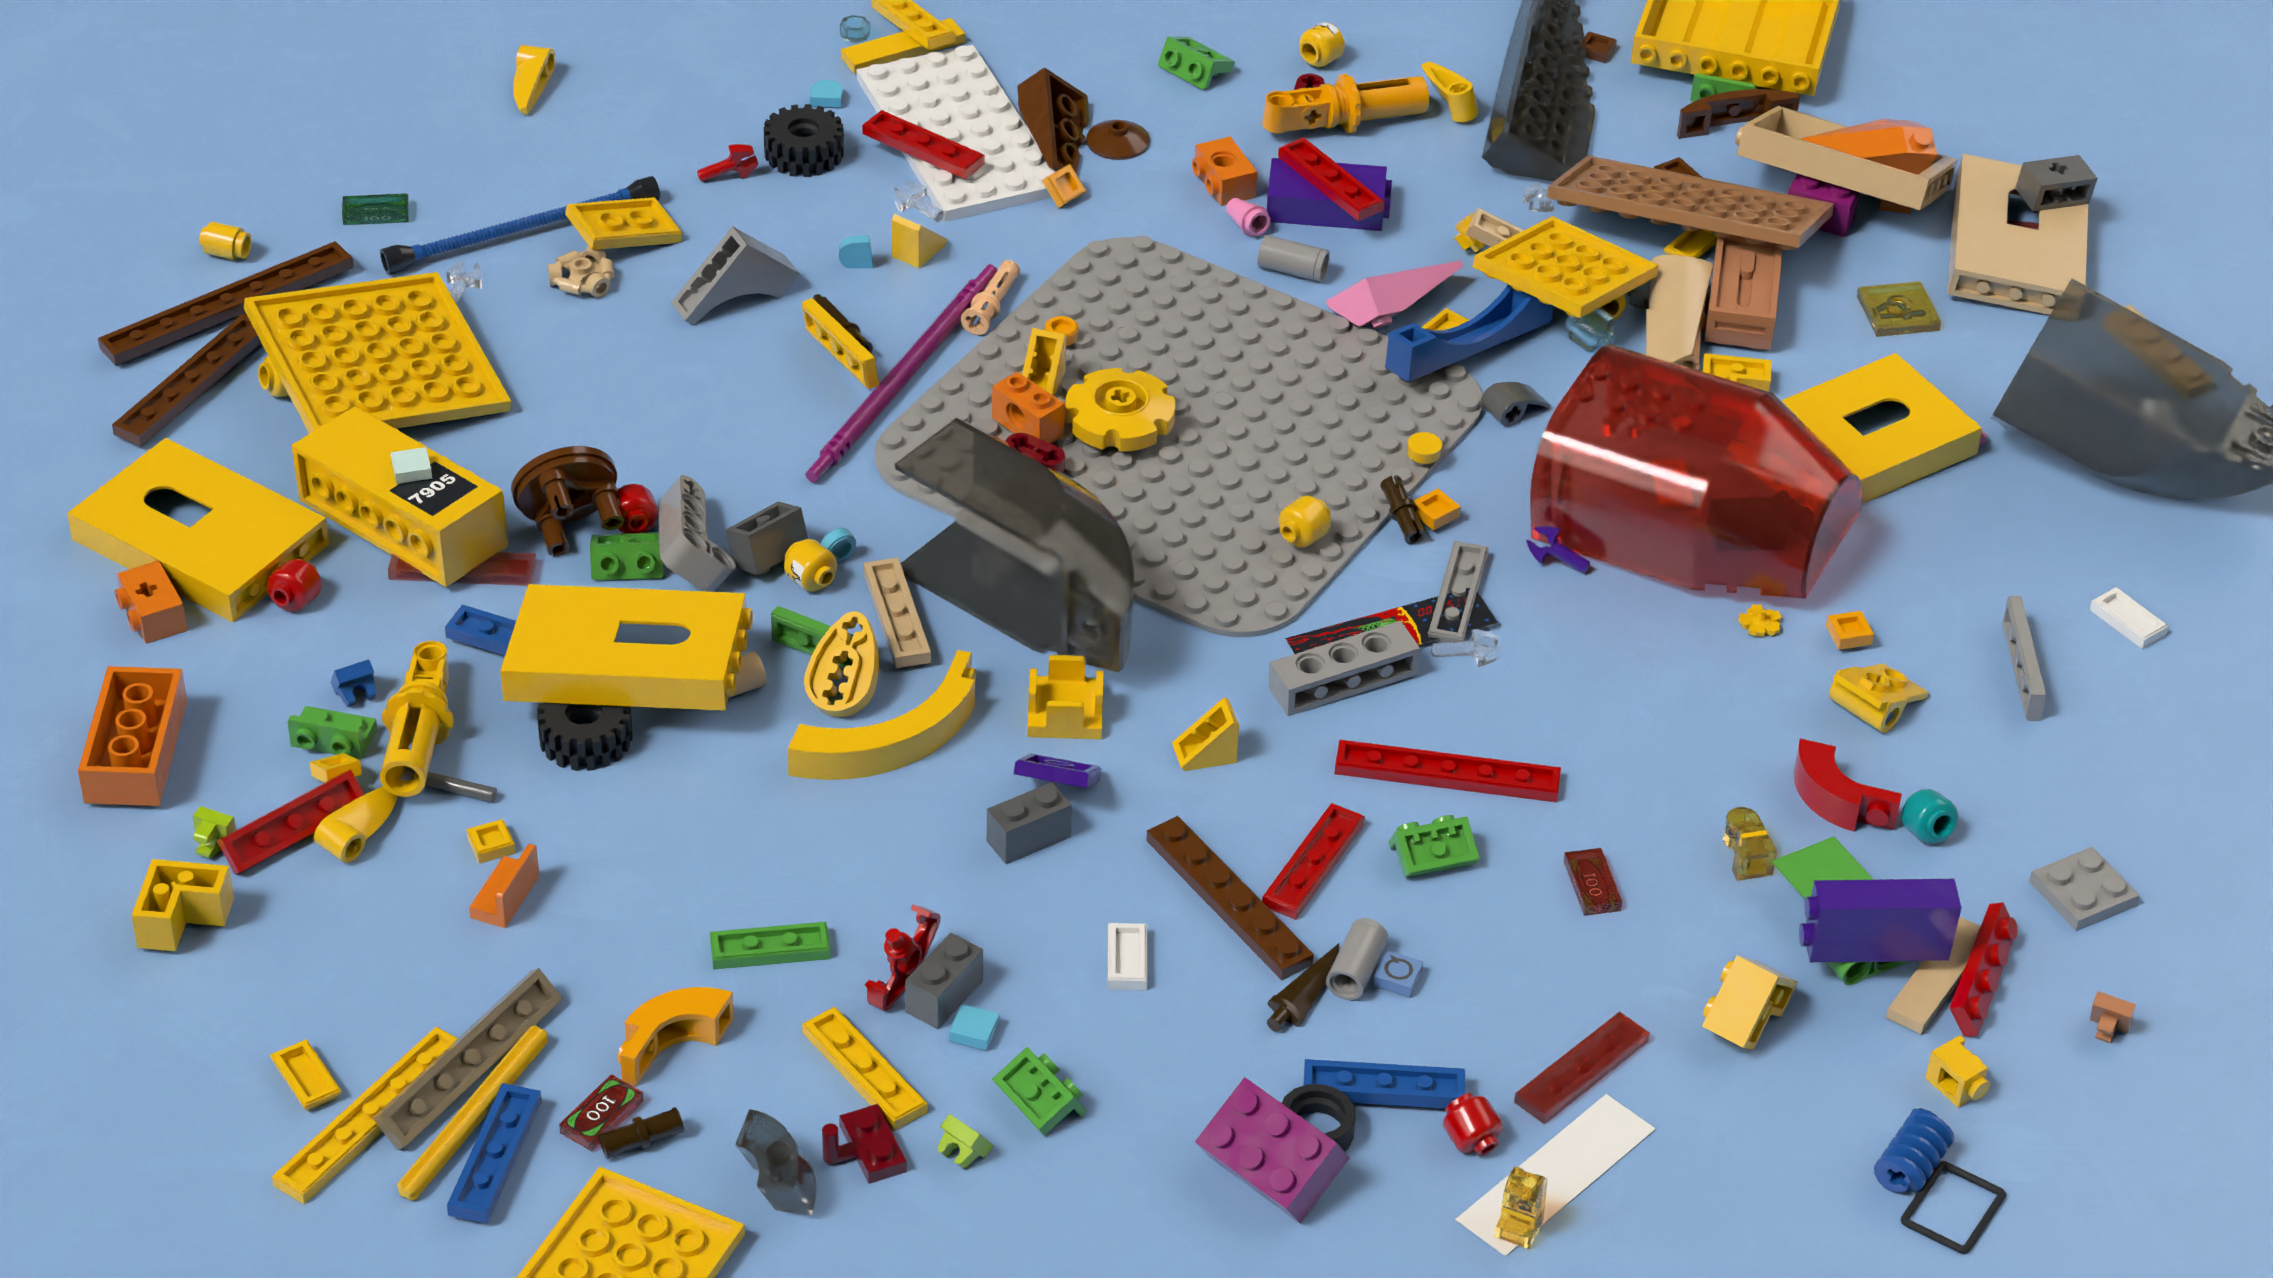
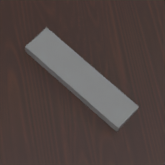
(1462, 572)
(2024, 658)

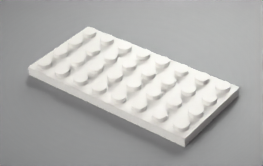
(963, 102)

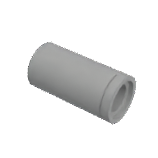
(1293, 258)
(1357, 959)

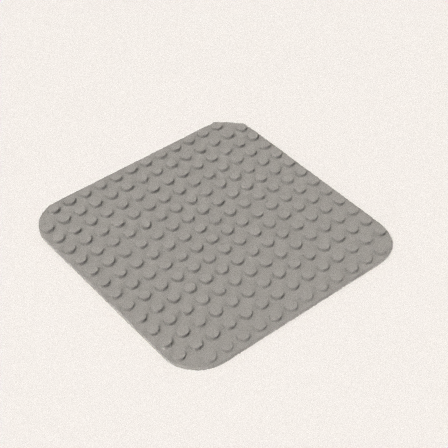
(1265, 412)

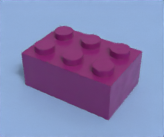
(1272, 1150)

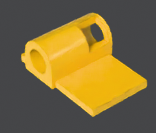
(1875, 693)

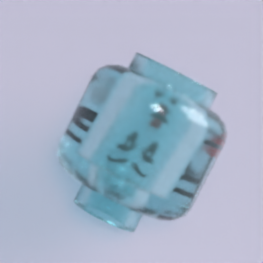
(1591, 330)

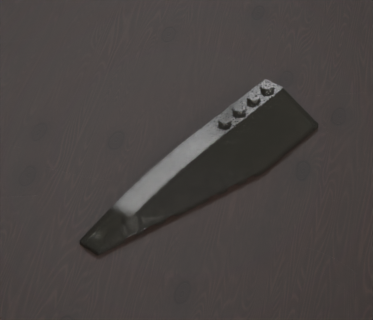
(1542, 98)

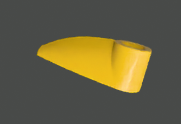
(532, 74)
(1454, 90)
(350, 826)

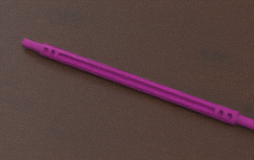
(899, 375)

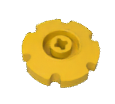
(1120, 409)

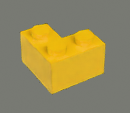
(180, 895)
(1747, 1001)

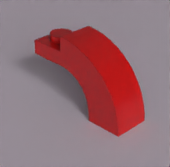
(1837, 796)

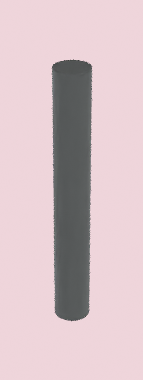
(455, 785)

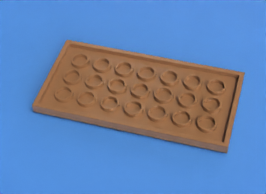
(1691, 202)

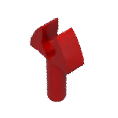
(732, 163)

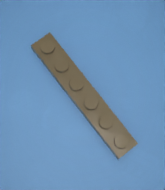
(467, 1059)

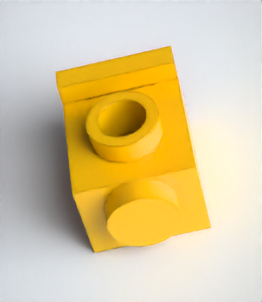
(1957, 1072)

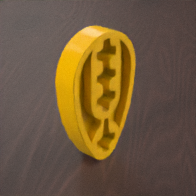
(861, 676)

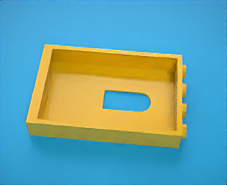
(1902, 452)
(221, 557)
(569, 653)

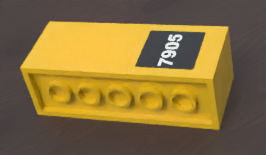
(431, 523)

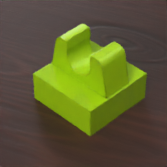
(210, 827)
(960, 1135)

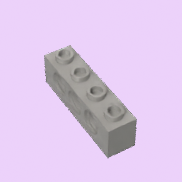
(1344, 668)

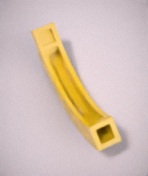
(890, 744)

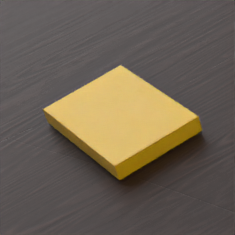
(623, 223)

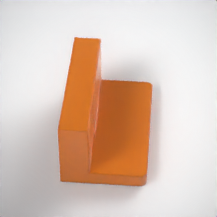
(506, 888)

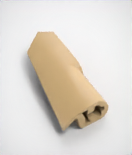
(1676, 306)

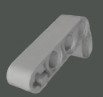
(684, 537)

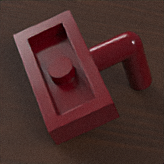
(868, 1141)

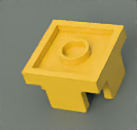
(1065, 701)

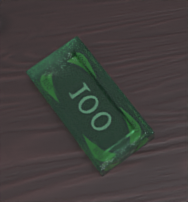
(375, 209)

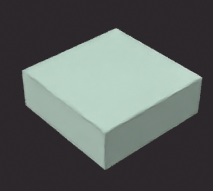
(411, 465)

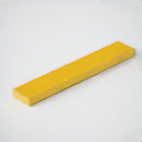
(355, 1126)

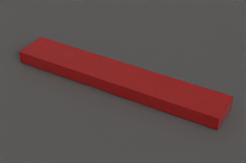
(1448, 770)

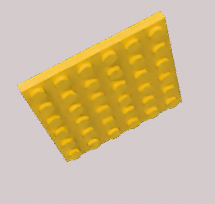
(379, 347)

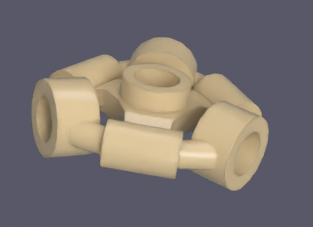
(583, 268)

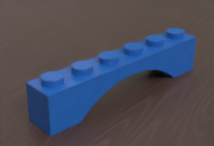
(1420, 351)

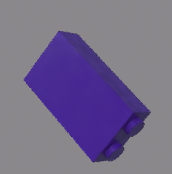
(1297, 201)
(1880, 920)

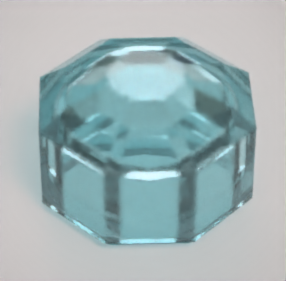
(854, 28)

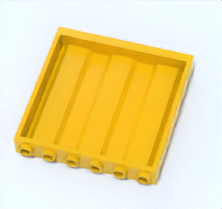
(1739, 40)

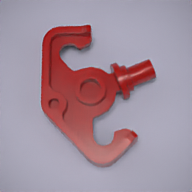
(904, 957)

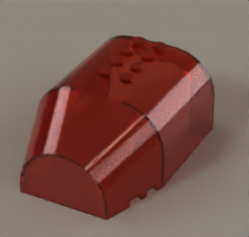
(1690, 479)

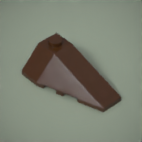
(1055, 117)

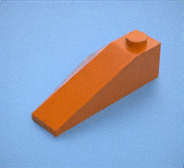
(1884, 141)

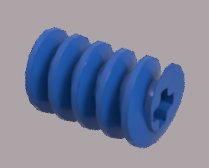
(1914, 1152)

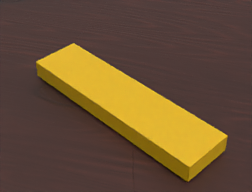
(915, 22)
(892, 48)
(840, 343)
(864, 1068)

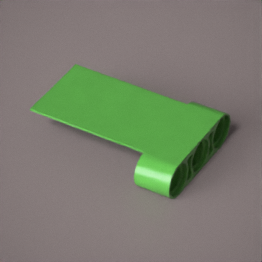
(1830, 862)

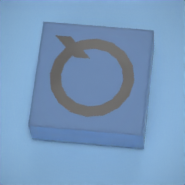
(1398, 973)

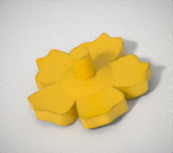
(1760, 621)

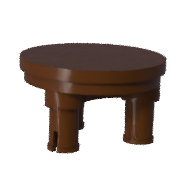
(566, 488)

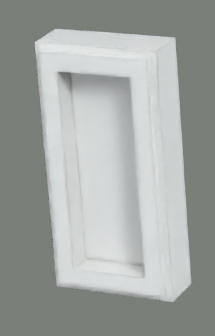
(2129, 617)
(1127, 956)

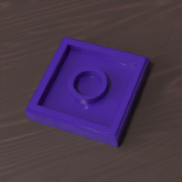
(1057, 770)

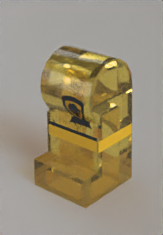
(1750, 843)
(1522, 1207)

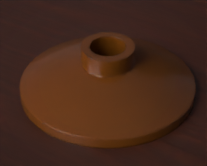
(1117, 139)

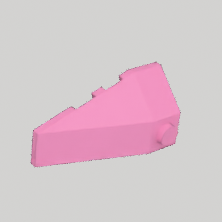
(1384, 296)

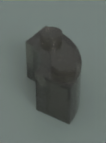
(783, 1167)

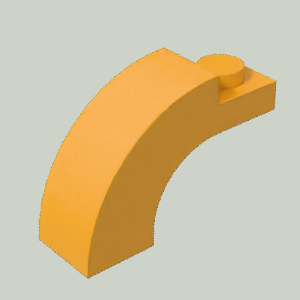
(670, 1019)

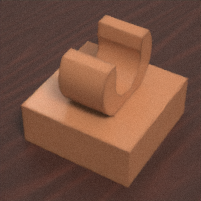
(2111, 1015)

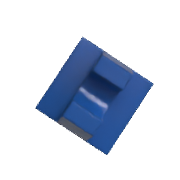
(354, 677)

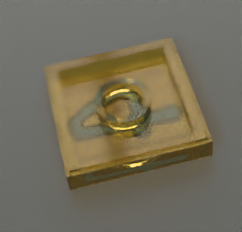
(1898, 309)

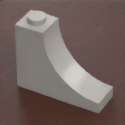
(734, 269)

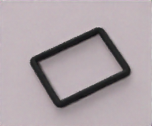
(2001, 1194)

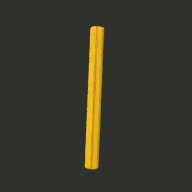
(471, 1114)

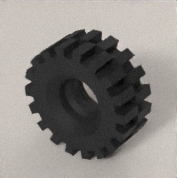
(803, 140)
(584, 743)

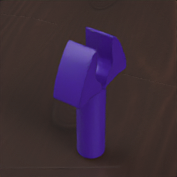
(1557, 550)

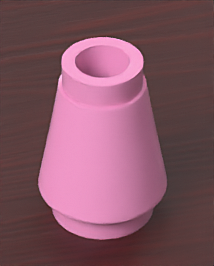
(1248, 216)

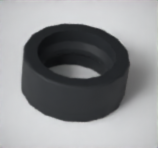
(1327, 1101)

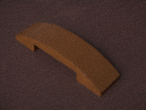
(1731, 108)

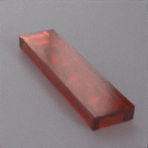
(499, 569)
(1581, 1067)

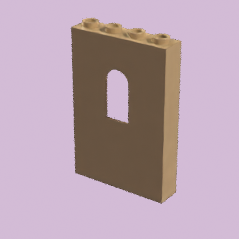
(1777, 141)
(2009, 261)

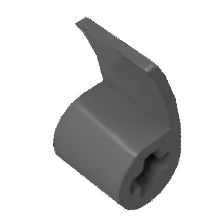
(1509, 401)

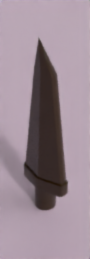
(1299, 996)

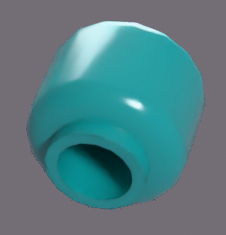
(1929, 816)

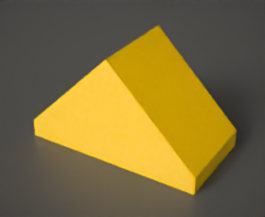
(914, 242)
(1045, 359)
(1210, 739)

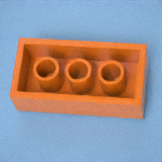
(133, 736)

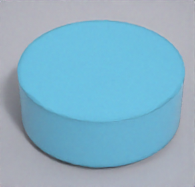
(840, 543)

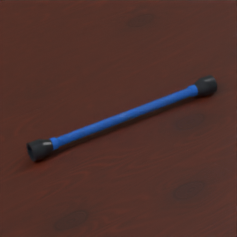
(399, 257)

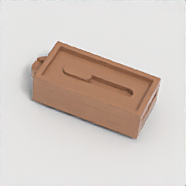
(1743, 293)

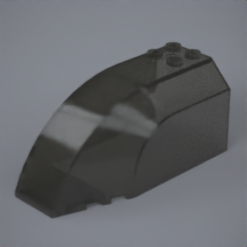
(2137, 404)
(1025, 549)

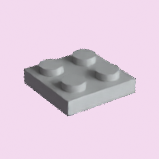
(2084, 888)

